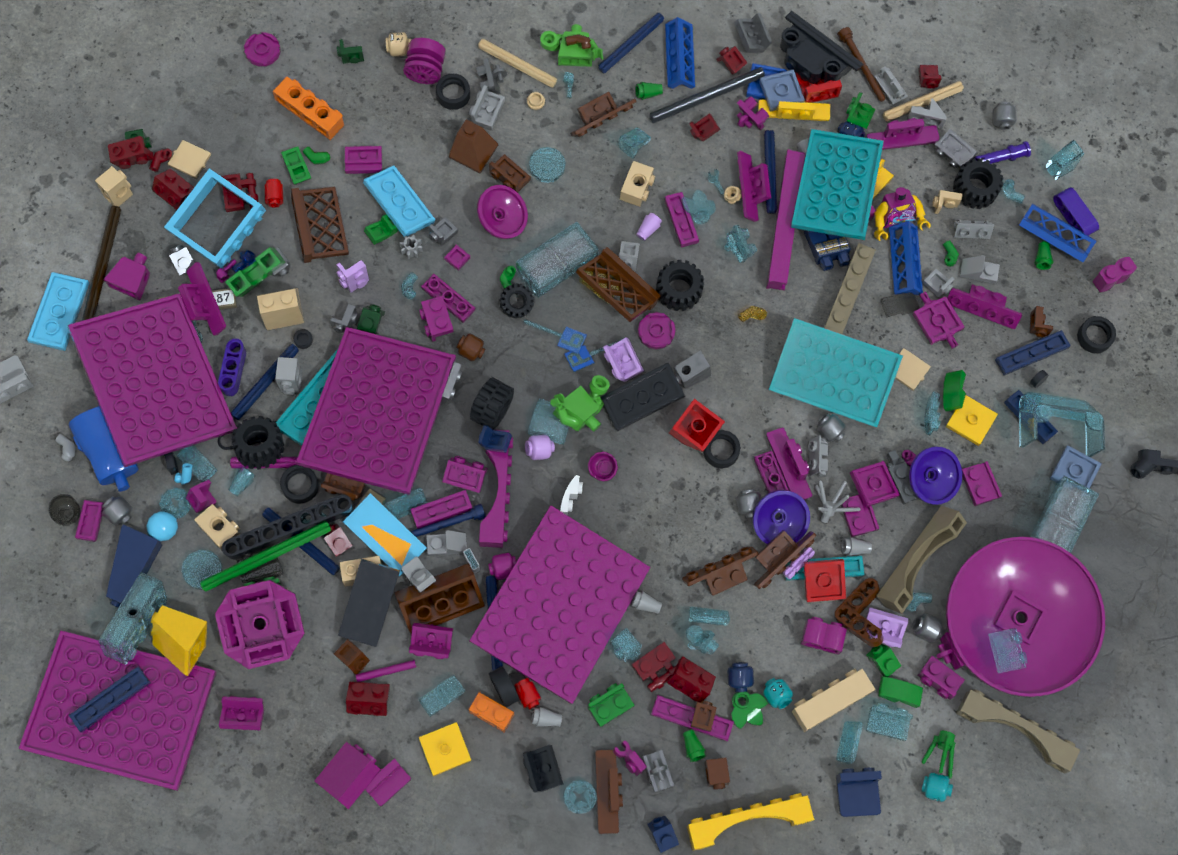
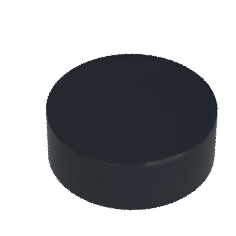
(303, 339)
(1039, 378)

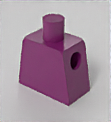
(129, 276)

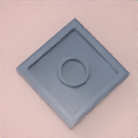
(781, 87)
(1076, 467)

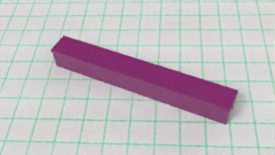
(783, 232)

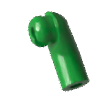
(318, 157)
(952, 254)
(507, 276)

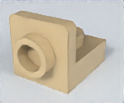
(947, 199)

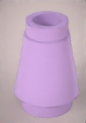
(649, 226)

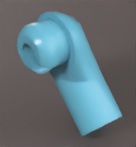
(185, 476)

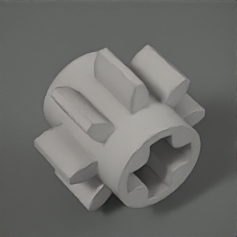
(415, 244)

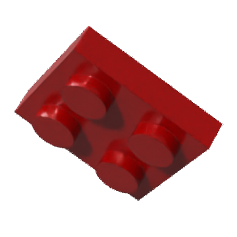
(824, 580)

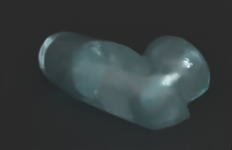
(919, 598)

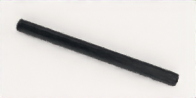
(707, 95)

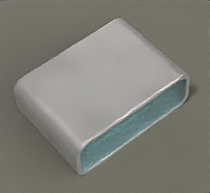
(471, 560)

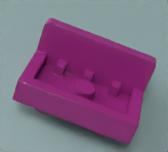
(436, 317)
(431, 640)
(241, 713)

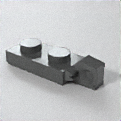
(900, 474)

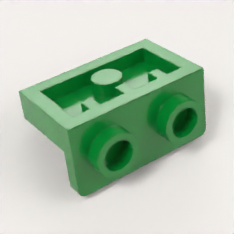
(859, 112)
(610, 705)

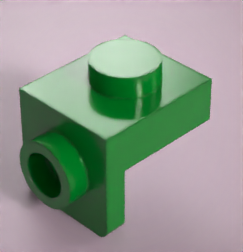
(884, 659)

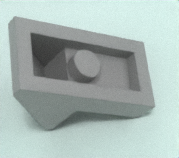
(930, 116)
(977, 269)
(447, 543)
(417, 574)

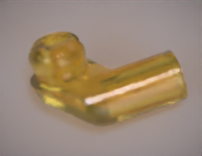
(753, 312)

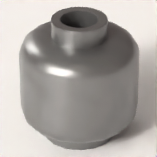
(1004, 115)
(831, 428)
(747, 502)
(117, 510)
(928, 628)

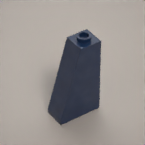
(133, 555)

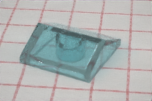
(546, 423)

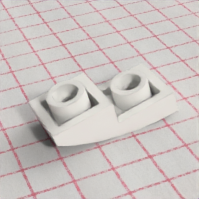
(571, 492)

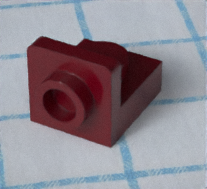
(732, 59)
(929, 76)

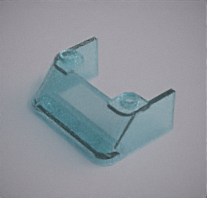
(1040, 408)

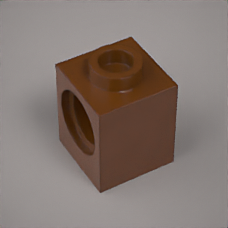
(717, 773)

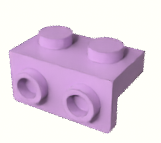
(353, 277)
(623, 360)
(891, 626)

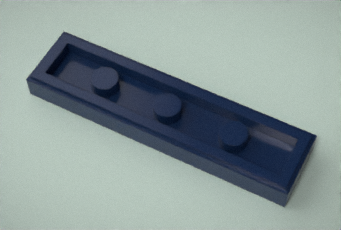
(1032, 352)
(109, 699)

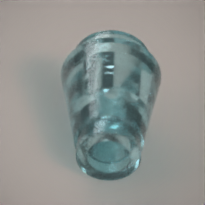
(241, 481)

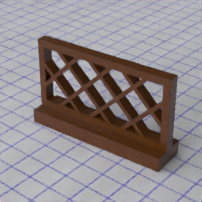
(303, 221)
(624, 277)

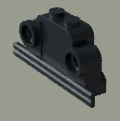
(813, 53)

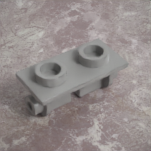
(890, 85)
(978, 229)
(817, 448)

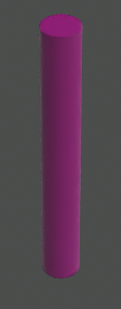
(385, 671)

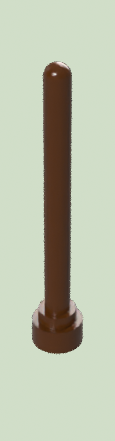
(846, 36)

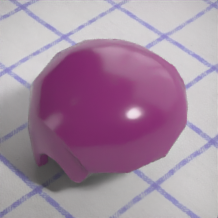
(602, 466)

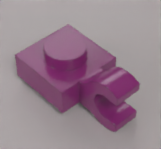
(633, 761)

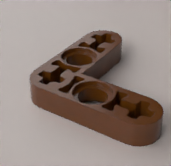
(854, 612)

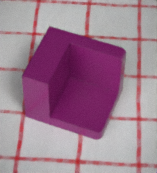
(200, 497)

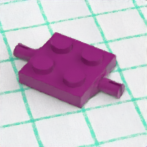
(938, 320)

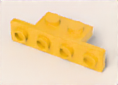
(798, 110)

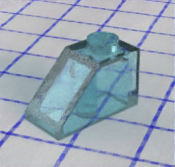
(1065, 160)

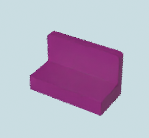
(387, 782)

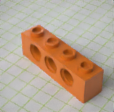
(326, 126)

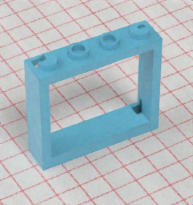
(193, 201)

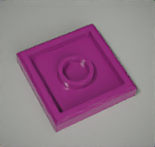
(874, 484)

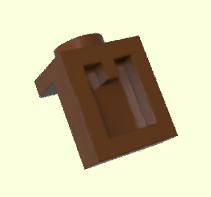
(1037, 322)
(352, 657)
(703, 716)

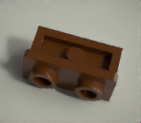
(509, 173)
(336, 484)

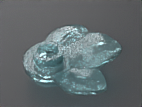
(699, 207)

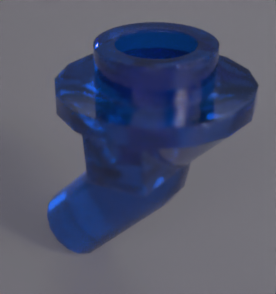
(247, 258)

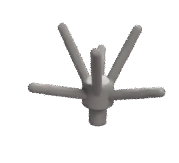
(829, 508)

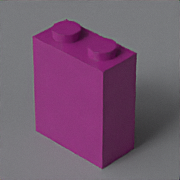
(348, 774)

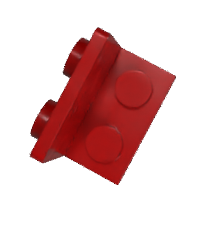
(820, 90)

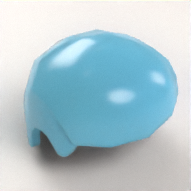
(162, 526)

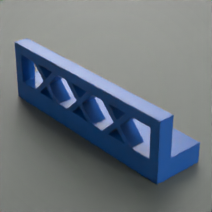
(676, 52)
(1054, 239)
(911, 253)

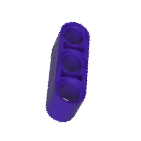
(1075, 211)
(232, 376)

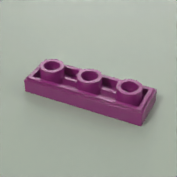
(455, 305)
(769, 469)

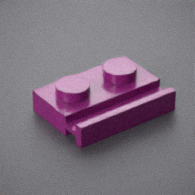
(363, 159)
(981, 483)
(860, 521)

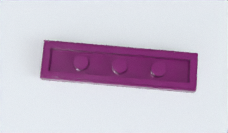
(683, 715)

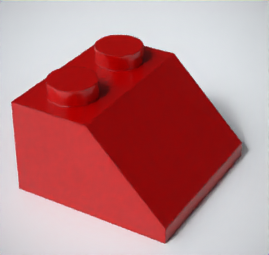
(696, 426)

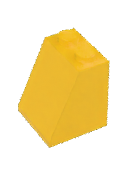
(179, 637)

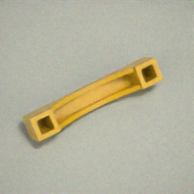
(795, 810)

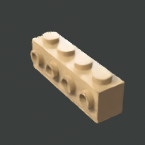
(833, 700)

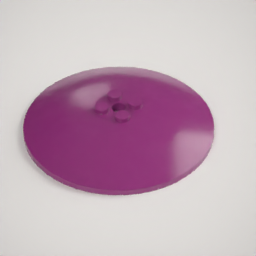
(1059, 605)

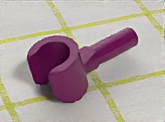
(222, 274)

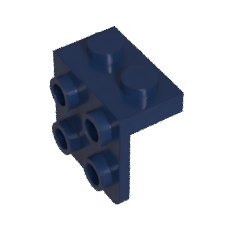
(858, 792)

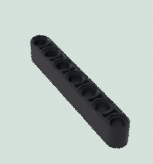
(279, 525)

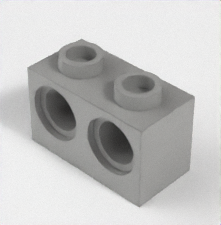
(288, 375)

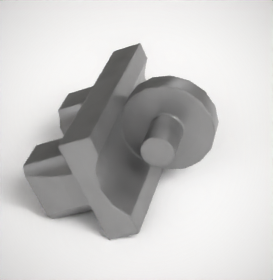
(493, 75)
(658, 771)

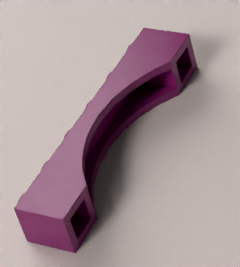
(492, 527)

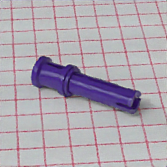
(1011, 153)

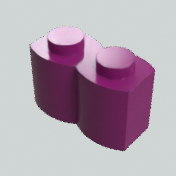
(1114, 274)
(823, 635)

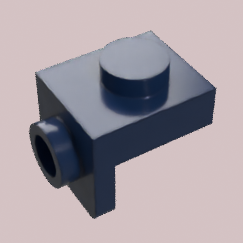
(494, 440)
(663, 833)

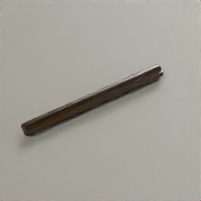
(102, 263)

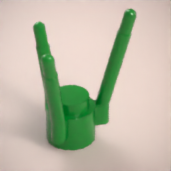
(946, 743)

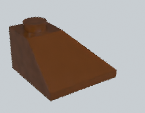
(473, 146)

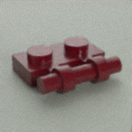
(231, 200)
(653, 662)

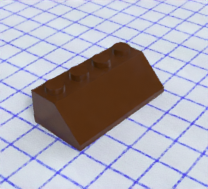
(445, 599)

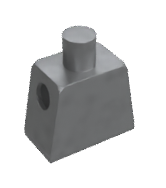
(696, 367)

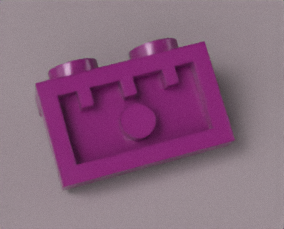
(465, 474)
(941, 678)

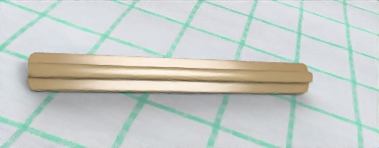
(517, 63)
(923, 100)

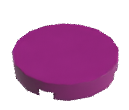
(262, 49)
(656, 330)

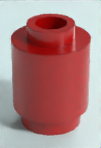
(273, 193)
(527, 693)

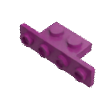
(906, 134)
(754, 185)
(200, 300)
(985, 305)
(790, 462)

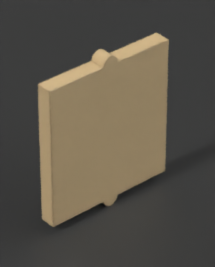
(189, 159)
(911, 370)

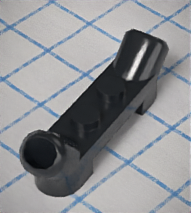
(1150, 461)

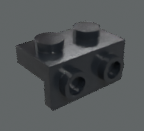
(542, 769)

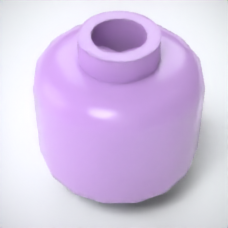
(539, 447)

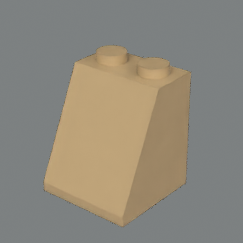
(280, 309)

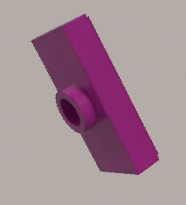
(89, 521)

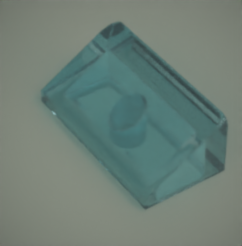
(401, 506)
(708, 616)
(849, 742)

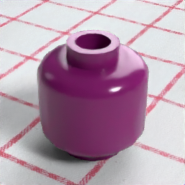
(502, 565)

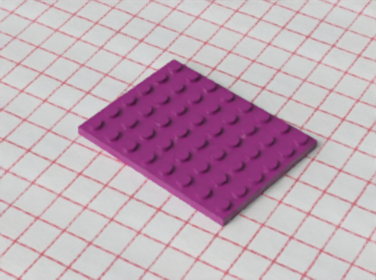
(151, 379)
(376, 411)
(560, 604)
(138, 740)

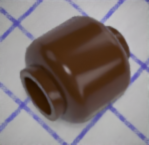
(470, 347)

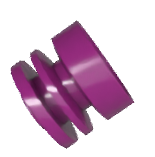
(424, 60)

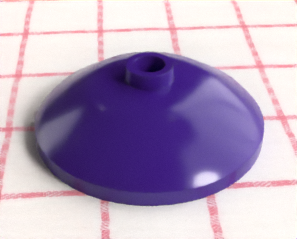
(944, 475)
(793, 516)

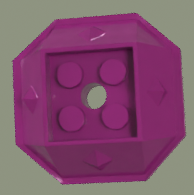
(256, 645)

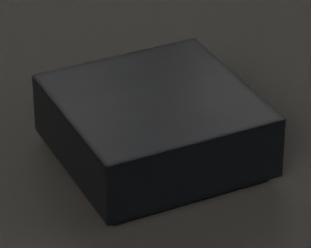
(171, 463)

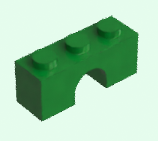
(262, 268)

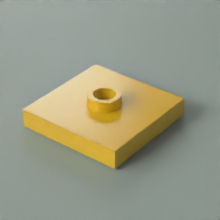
(972, 420)
(445, 749)

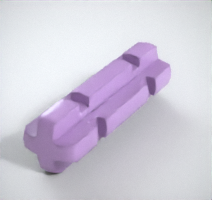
(797, 564)

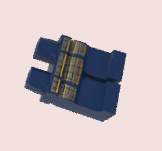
(828, 248)

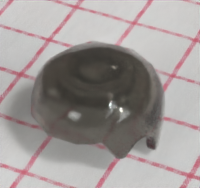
(64, 509)

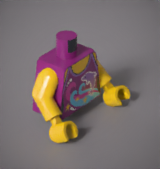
(896, 209)

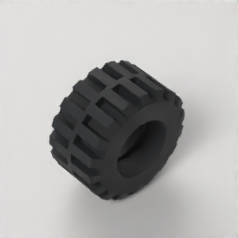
(984, 172)
(683, 272)
(491, 403)
(255, 430)

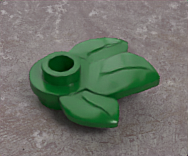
(750, 711)

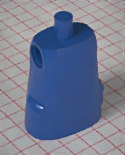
(97, 444)

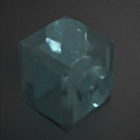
(626, 646)

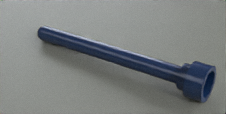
(476, 513)

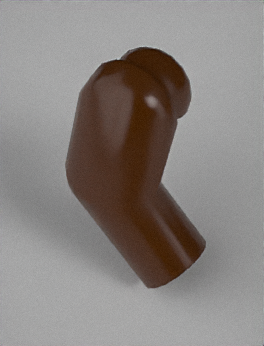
(578, 39)

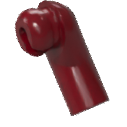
(160, 157)

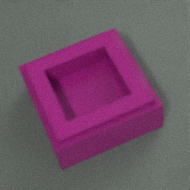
(457, 257)

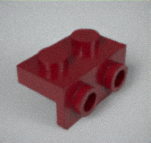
(129, 153)
(171, 188)
(692, 680)
(367, 698)

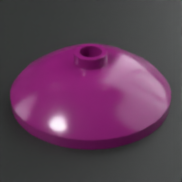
(508, 206)

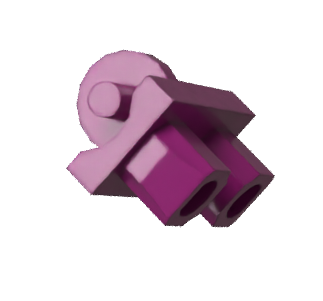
(747, 107)
(948, 652)

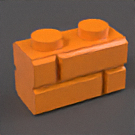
(491, 712)

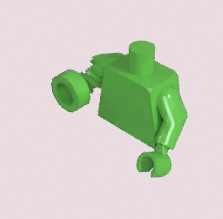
(573, 54)
(580, 407)

